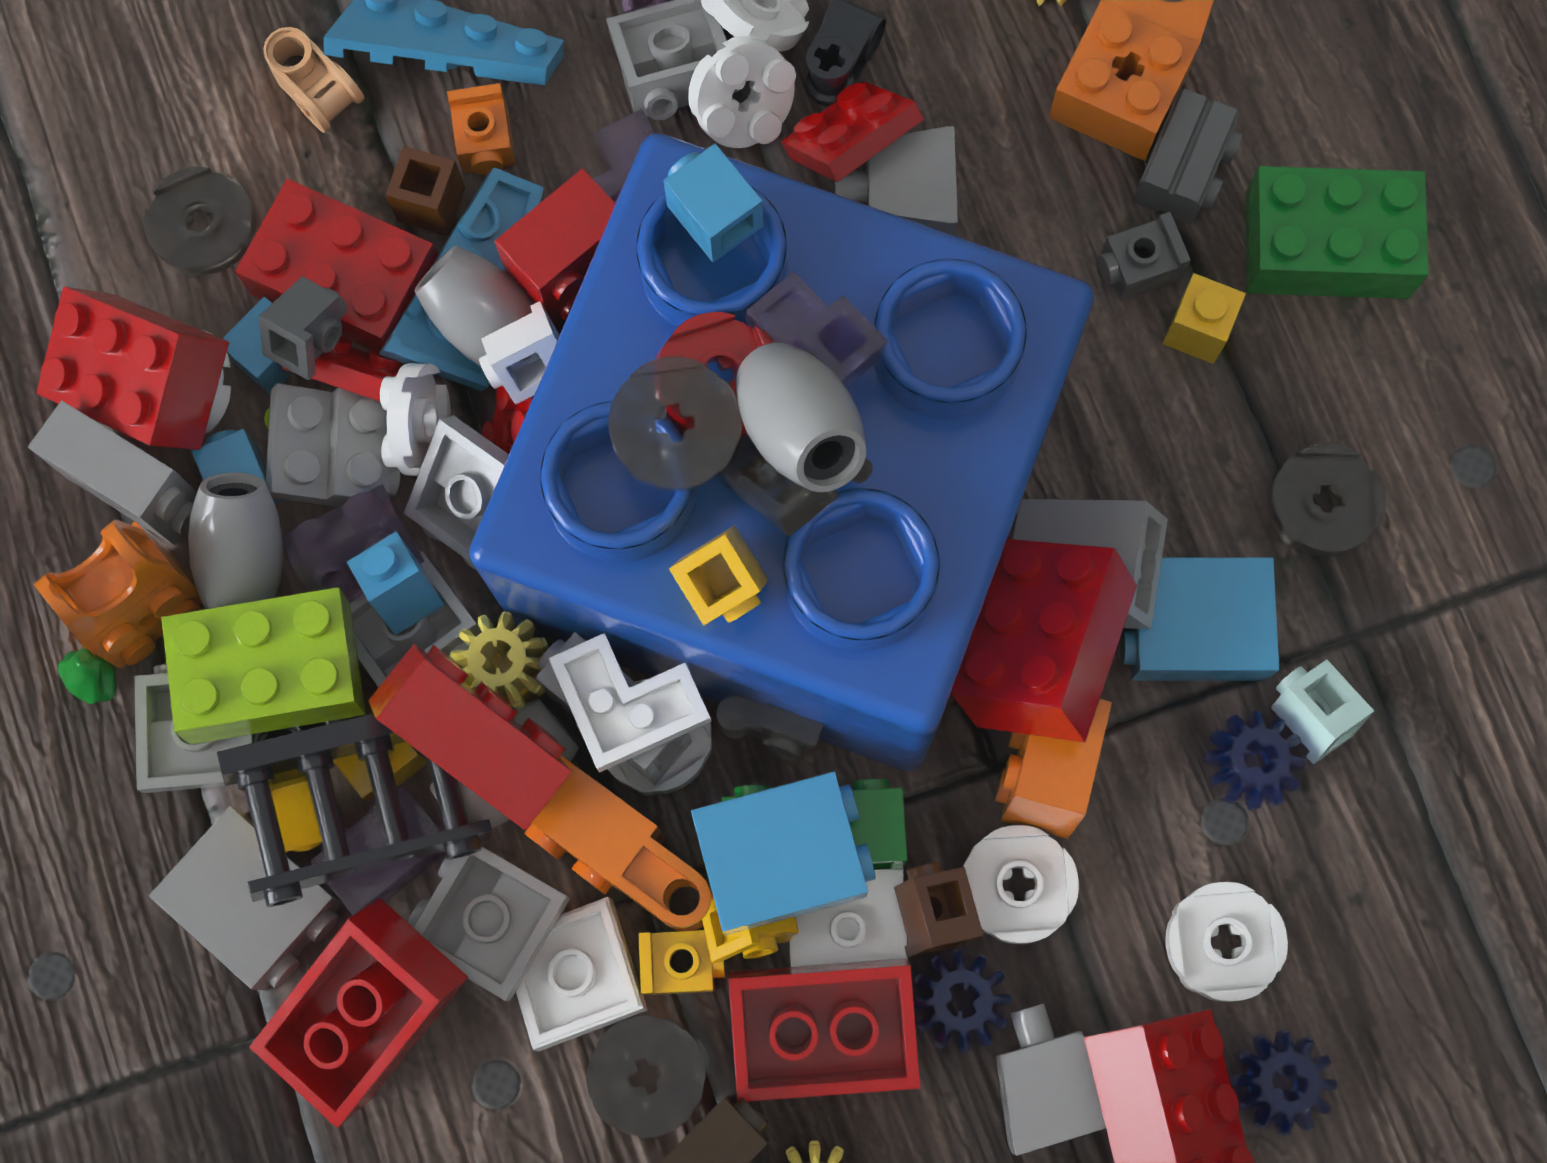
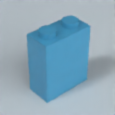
(1208, 623)
(782, 852)

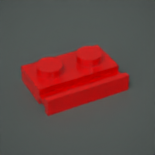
(354, 369)

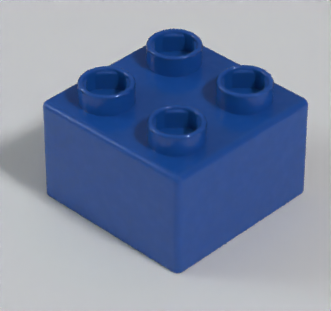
(891, 576)

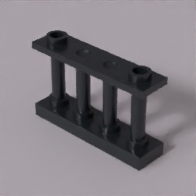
(313, 755)

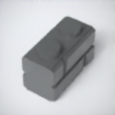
(1187, 156)

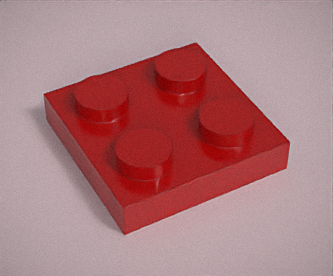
(851, 130)

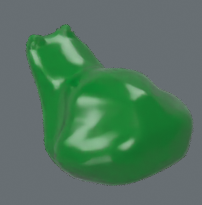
(88, 676)

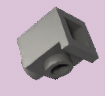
(1137, 275)
(302, 326)

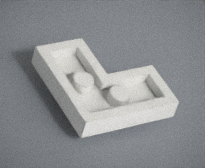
(620, 719)

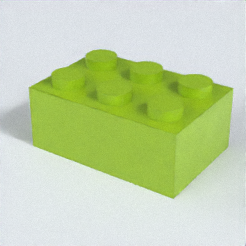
(262, 666)

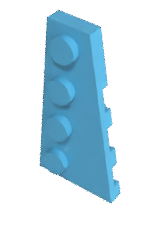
(444, 39)
(492, 211)

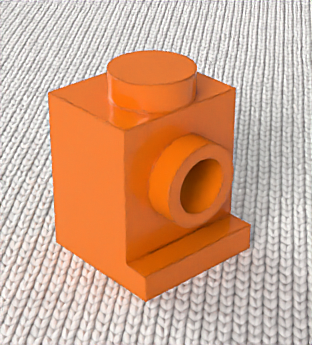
(483, 111)

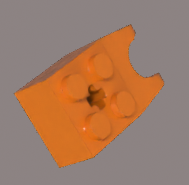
(1130, 70)
(121, 594)
(1051, 778)
(616, 849)

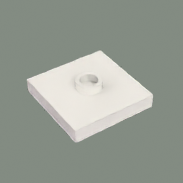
(855, 929)
(580, 978)

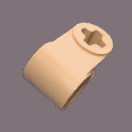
(316, 83)

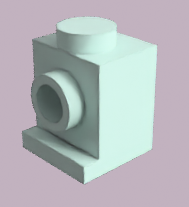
(1320, 708)

